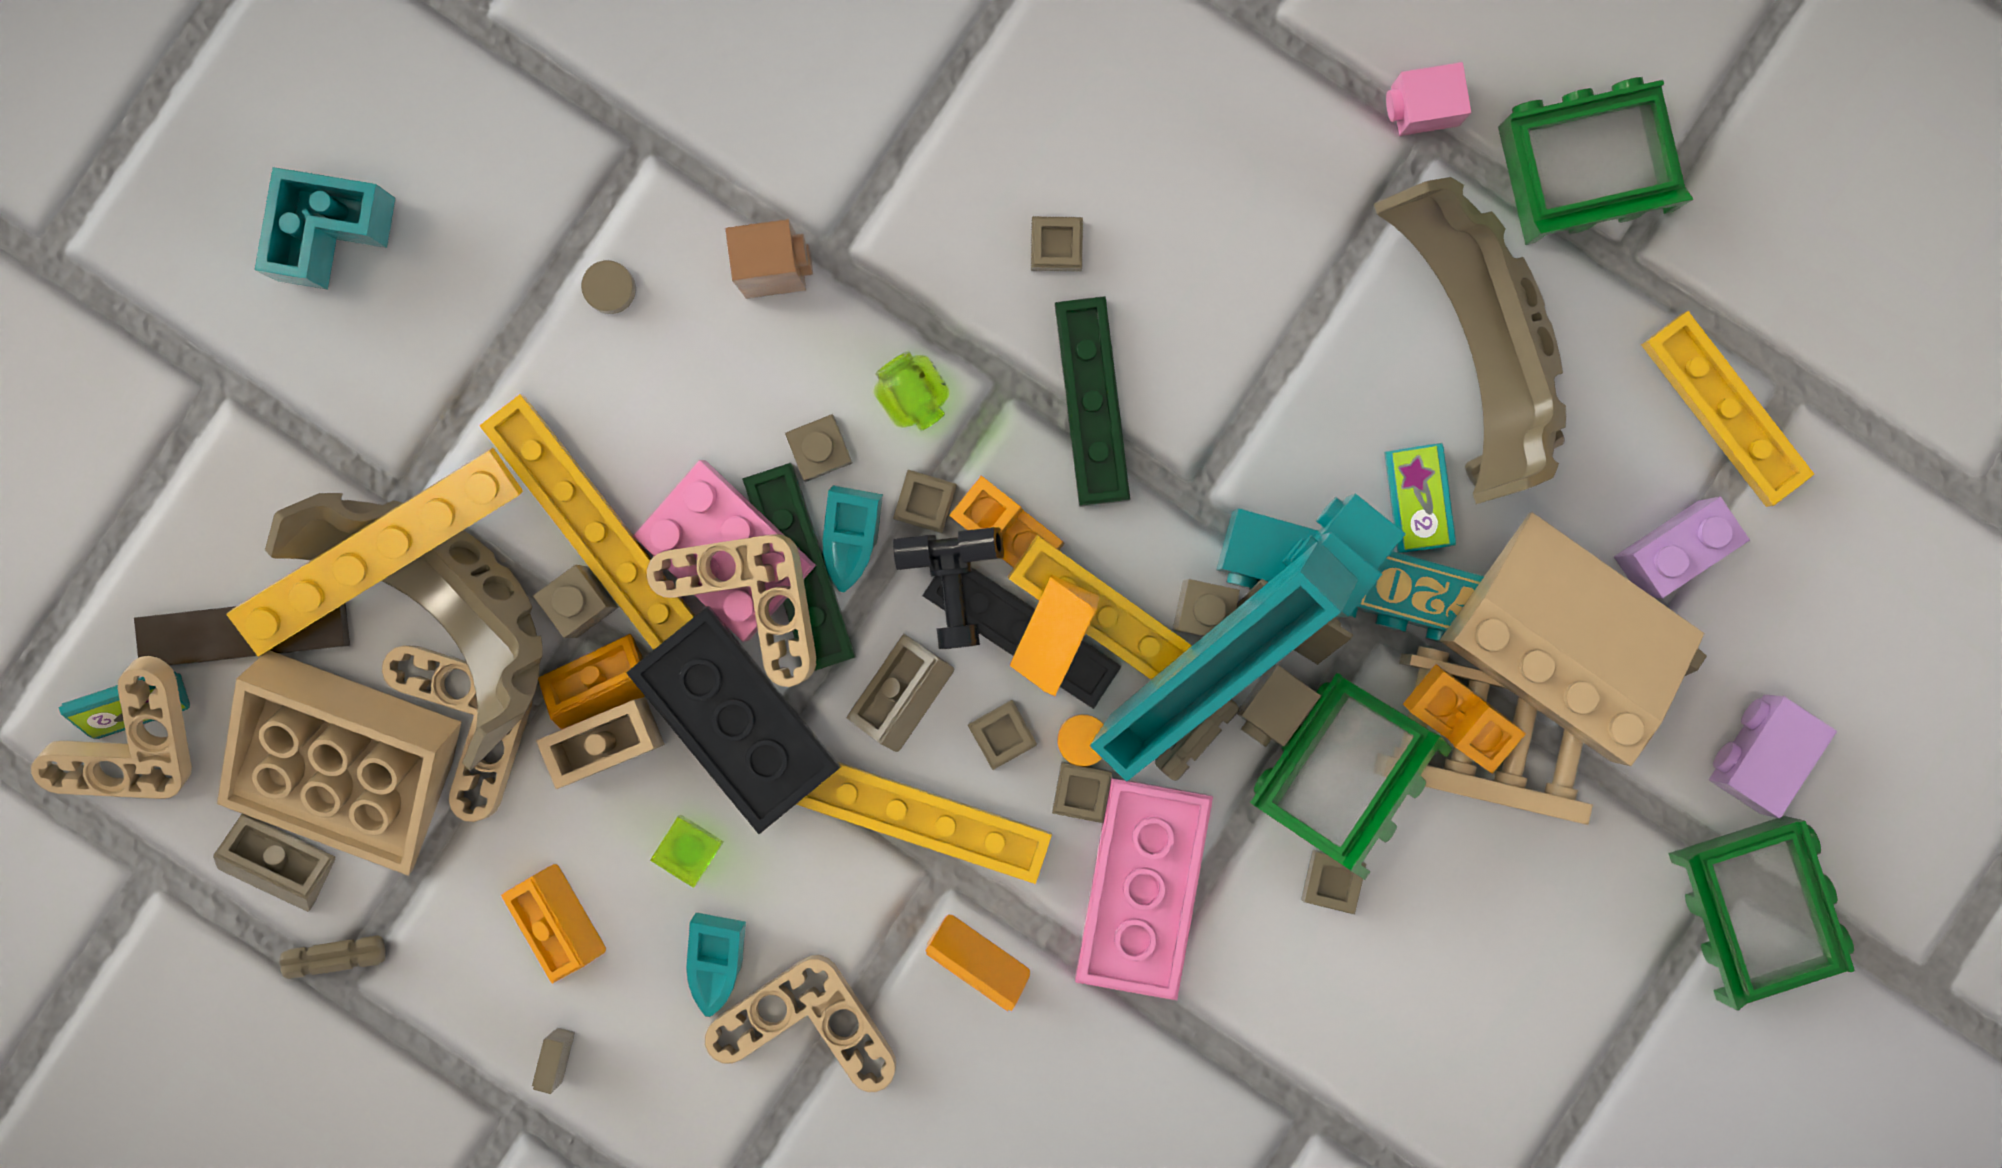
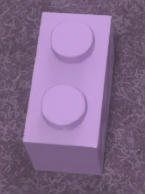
(1682, 547)
(1771, 754)

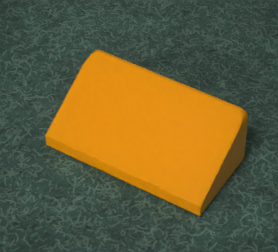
(1054, 634)
(592, 683)
(554, 923)
(978, 962)

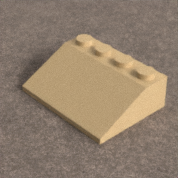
(1575, 641)
(335, 760)

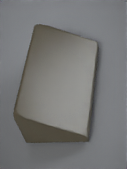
(900, 693)
(274, 862)

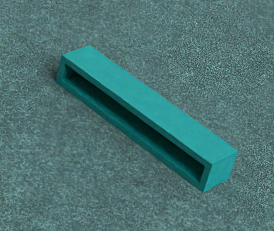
(1226, 660)

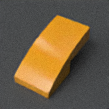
(989, 507)
(1464, 718)

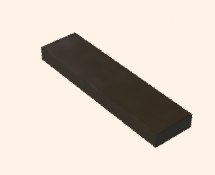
(213, 637)

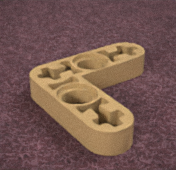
(753, 573)
(135, 758)
(463, 779)
(819, 1009)

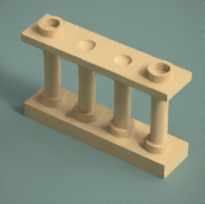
(1508, 785)

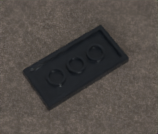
(733, 719)

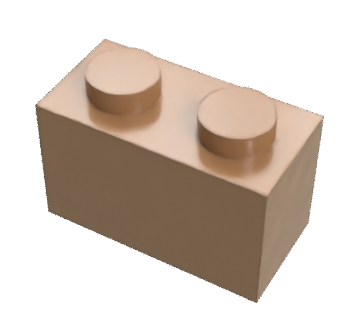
(768, 258)

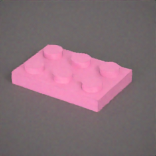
(711, 511)

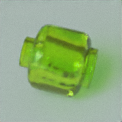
(911, 391)

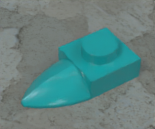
(850, 533)
(713, 959)

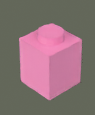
(1429, 99)

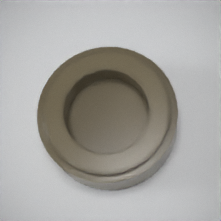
(608, 287)

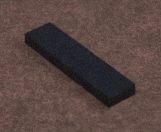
(1003, 621)

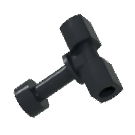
(949, 560)

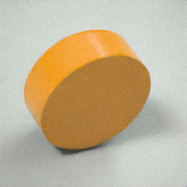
(1076, 736)

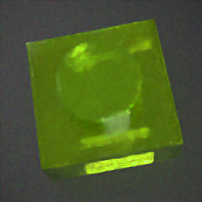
(687, 851)

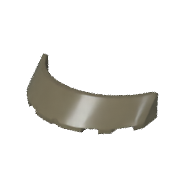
(1503, 326)
(459, 587)

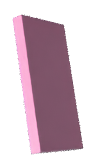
(1143, 889)

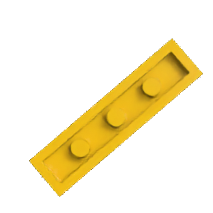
(1727, 409)
(1117, 621)

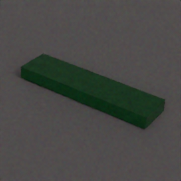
(1092, 401)
(781, 501)

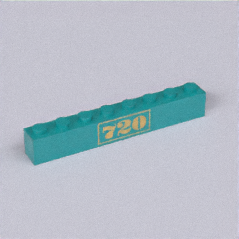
(1405, 594)

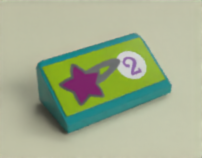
(1420, 497)
(101, 711)

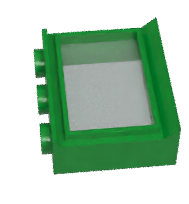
(1592, 159)
(1347, 773)
(1765, 910)

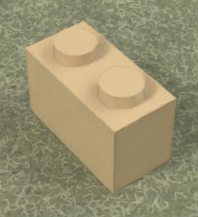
(600, 742)

